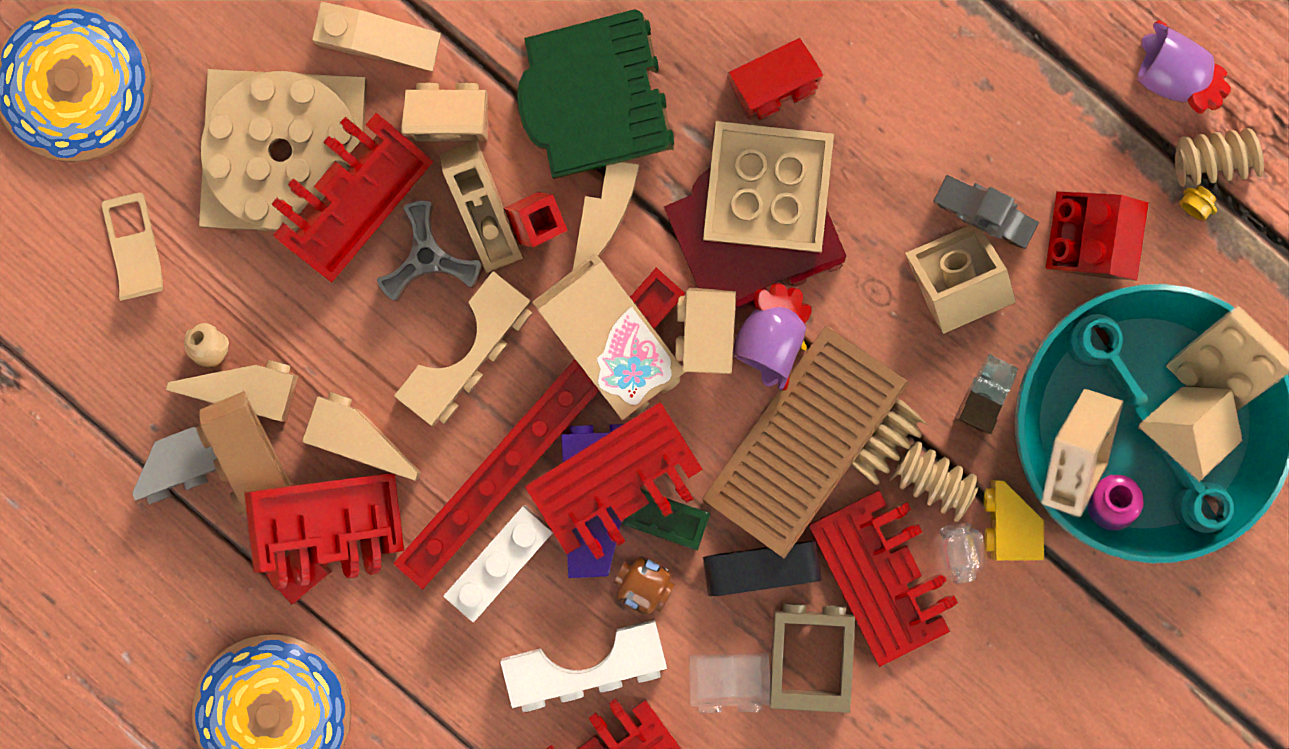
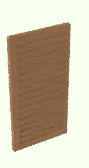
(805, 441)

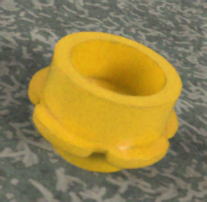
(1198, 203)

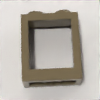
(804, 699)

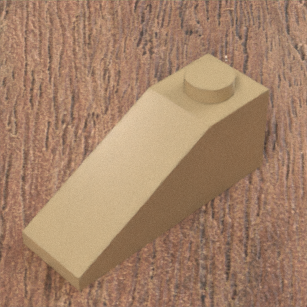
(375, 37)
(480, 205)
(267, 388)
(351, 434)

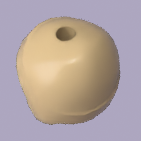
(206, 345)

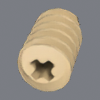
(1217, 155)
(886, 438)
(936, 480)

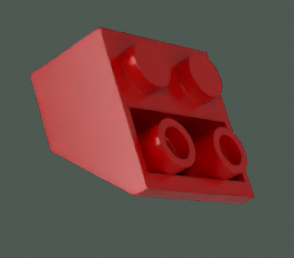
(775, 79)
(1097, 235)

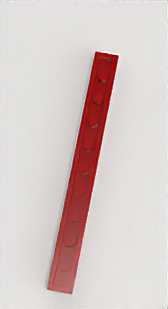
(519, 450)

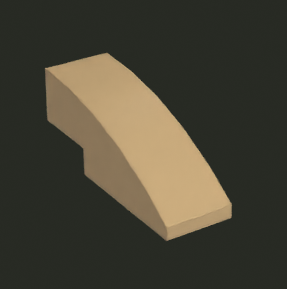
(604, 215)

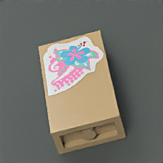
(609, 337)

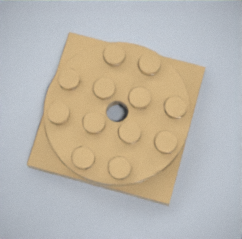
(244, 120)

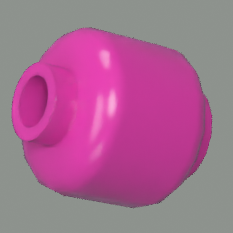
(1118, 491)

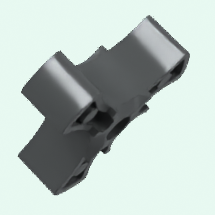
(986, 210)
(426, 256)

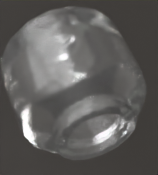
(959, 552)

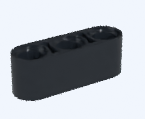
(761, 569)

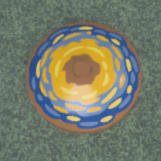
(74, 83)
(272, 696)

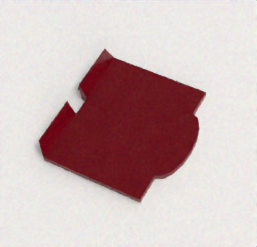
(744, 266)

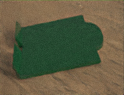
(592, 94)

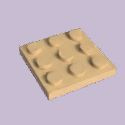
(768, 187)

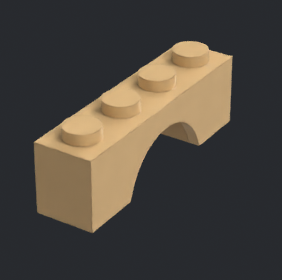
(433, 390)

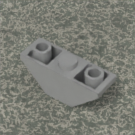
(174, 462)

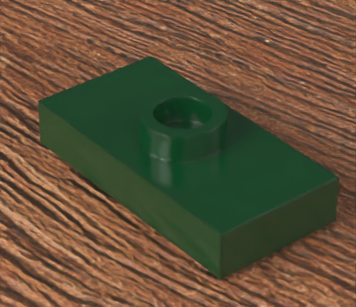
(682, 526)

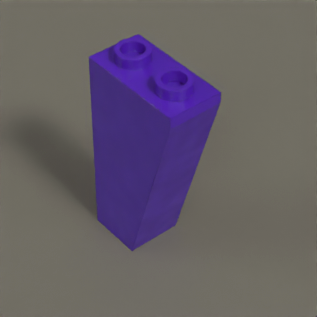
(581, 560)

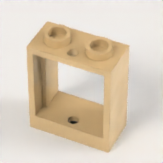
(1081, 452)

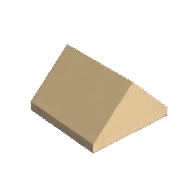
(1196, 427)

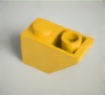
(1015, 526)

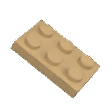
(1232, 356)

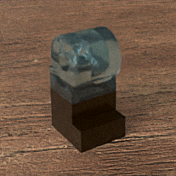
(987, 394)

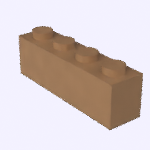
(240, 448)

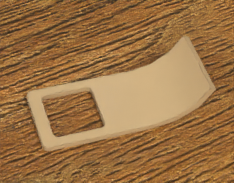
(134, 254)

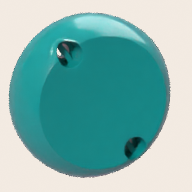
(1144, 333)

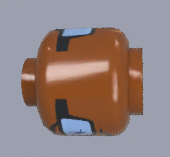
(644, 585)

